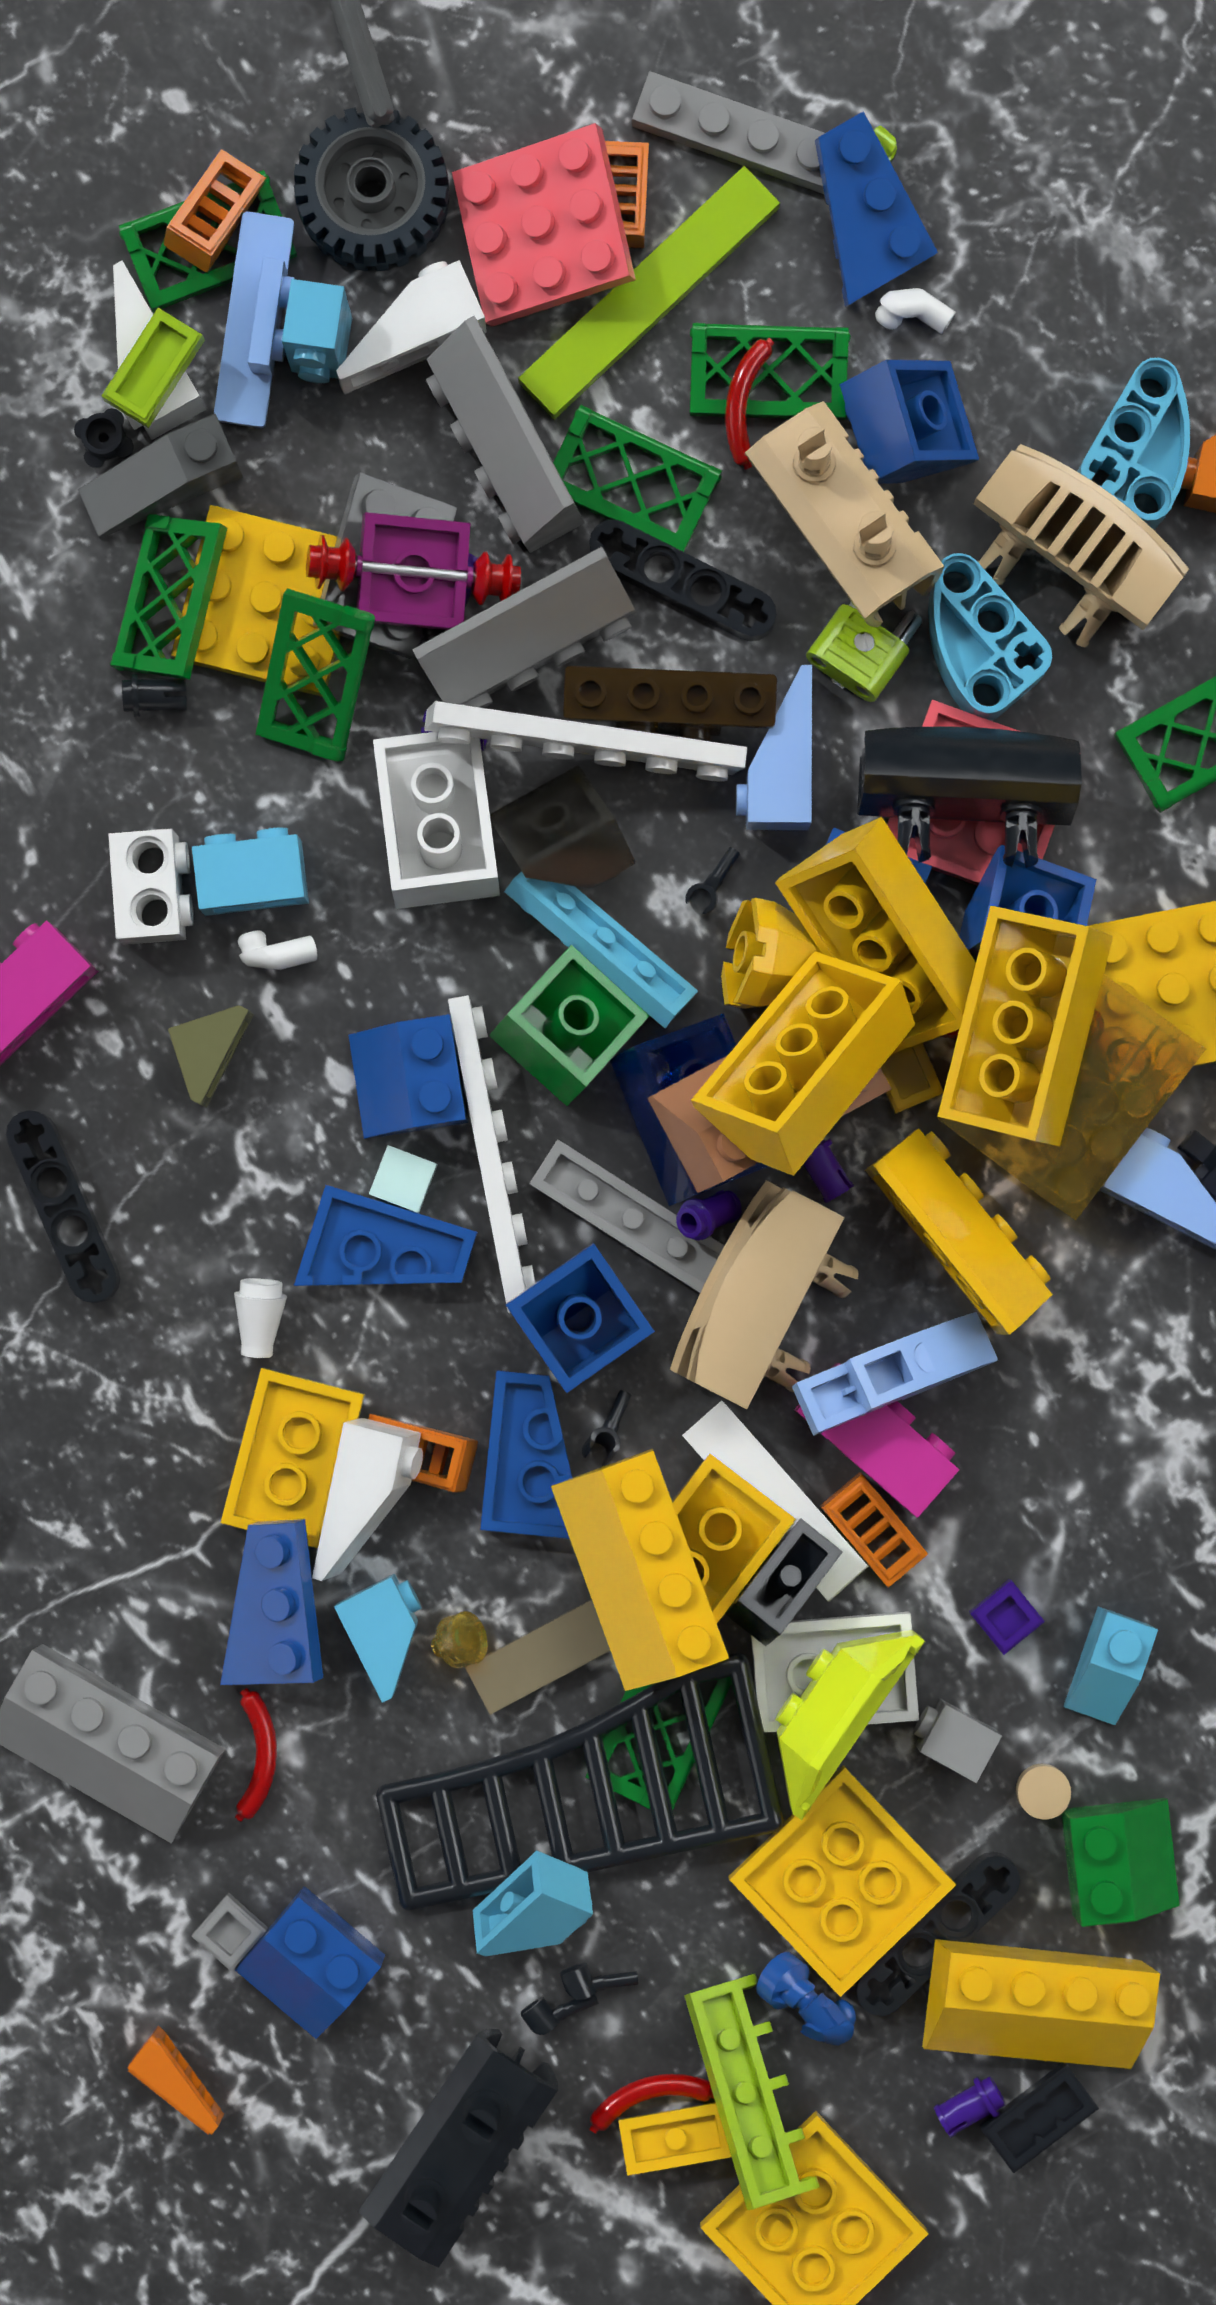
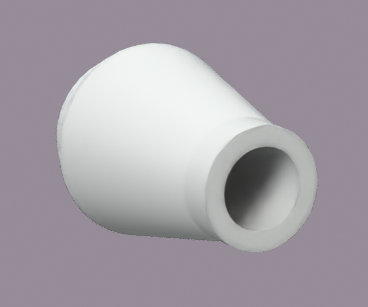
(259, 1315)

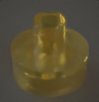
(460, 1640)

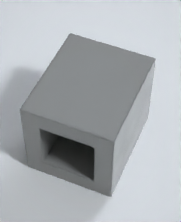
(956, 1739)

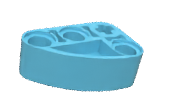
(1160, 455)
(974, 656)

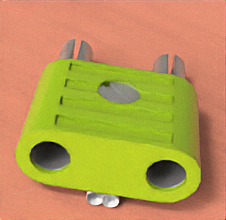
(859, 654)

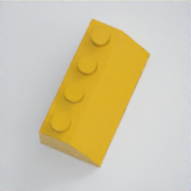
(876, 912)
(1025, 1025)
(805, 1060)
(960, 1232)
(639, 1571)
(1039, 2004)

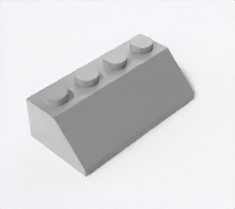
(503, 438)
(527, 632)
(106, 1742)

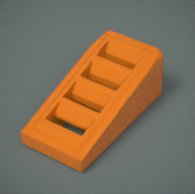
(634, 230)
(197, 239)
(461, 1461)
(846, 1496)
(170, 2076)

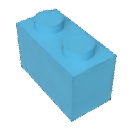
(316, 329)
(250, 872)

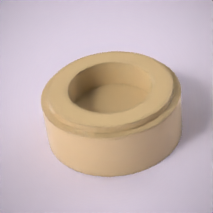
(1043, 1791)

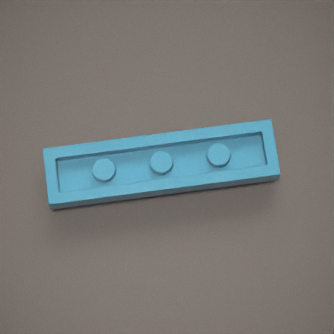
(606, 945)

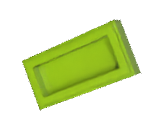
(153, 367)

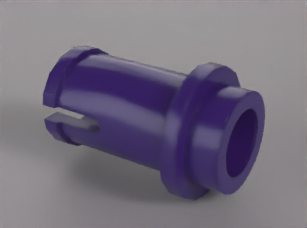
(827, 1172)
(700, 1217)
(970, 2106)

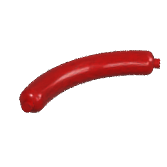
(738, 396)
(265, 1755)
(646, 2089)

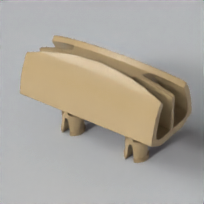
(844, 512)
(1083, 534)
(756, 1293)

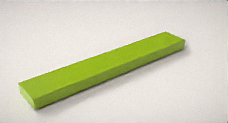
(659, 286)

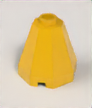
(767, 953)

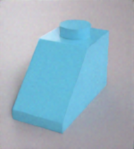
(381, 1629)
(1110, 1665)
(533, 1907)

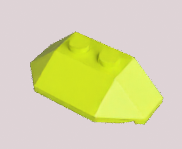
(836, 1709)

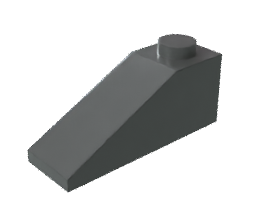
(161, 476)

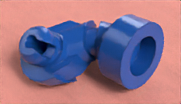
(786, 1984)

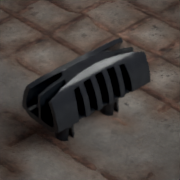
(969, 778)
(458, 2148)

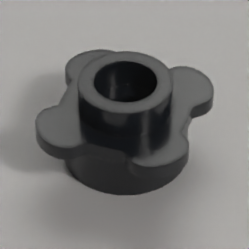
(93, 427)

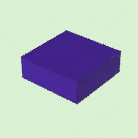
(1006, 1616)

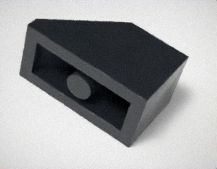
(783, 1582)

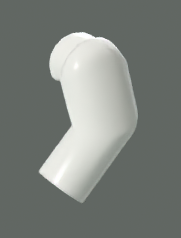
(911, 304)
(275, 956)

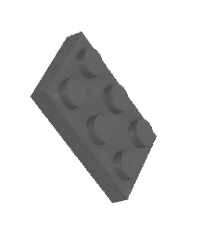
(381, 497)

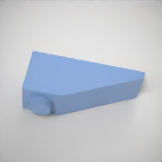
(781, 773)
(1164, 1188)

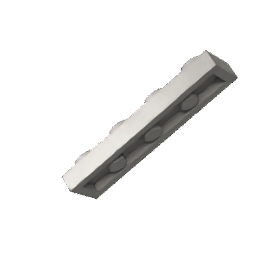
(729, 130)
(625, 1215)

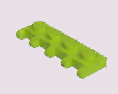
(746, 2094)

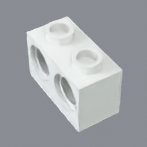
(136, 889)

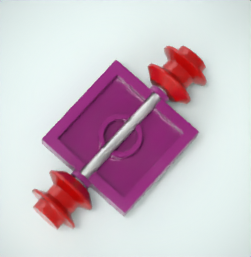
(413, 570)

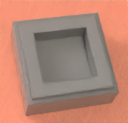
(230, 1931)

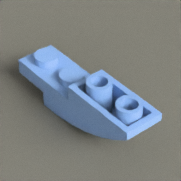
(894, 1372)

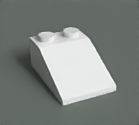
(435, 820)

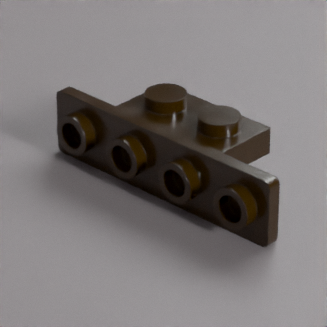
(670, 700)

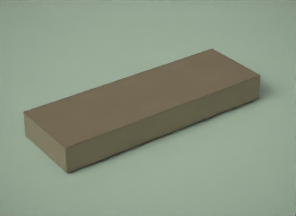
(539, 1657)

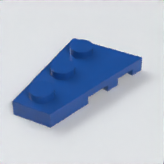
(869, 210)
(379, 1243)
(524, 1458)
(274, 1610)

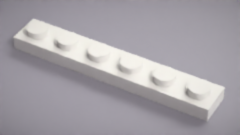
(562, 738)
(489, 1130)

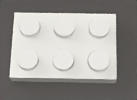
(784, 1663)

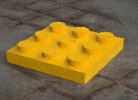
(247, 595)
(1170, 967)
(842, 1882)
(822, 2242)

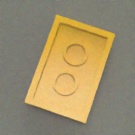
(289, 1452)

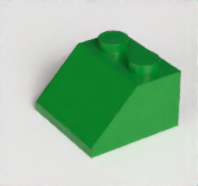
(569, 1025)
(1120, 1861)

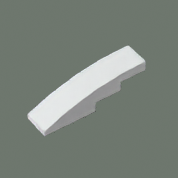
(735, 1446)

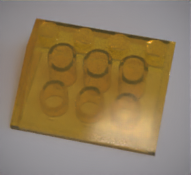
(1122, 1083)

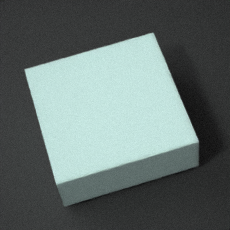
(403, 1179)

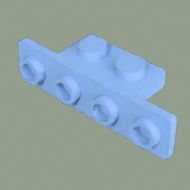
(254, 319)

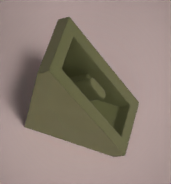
(206, 1049)

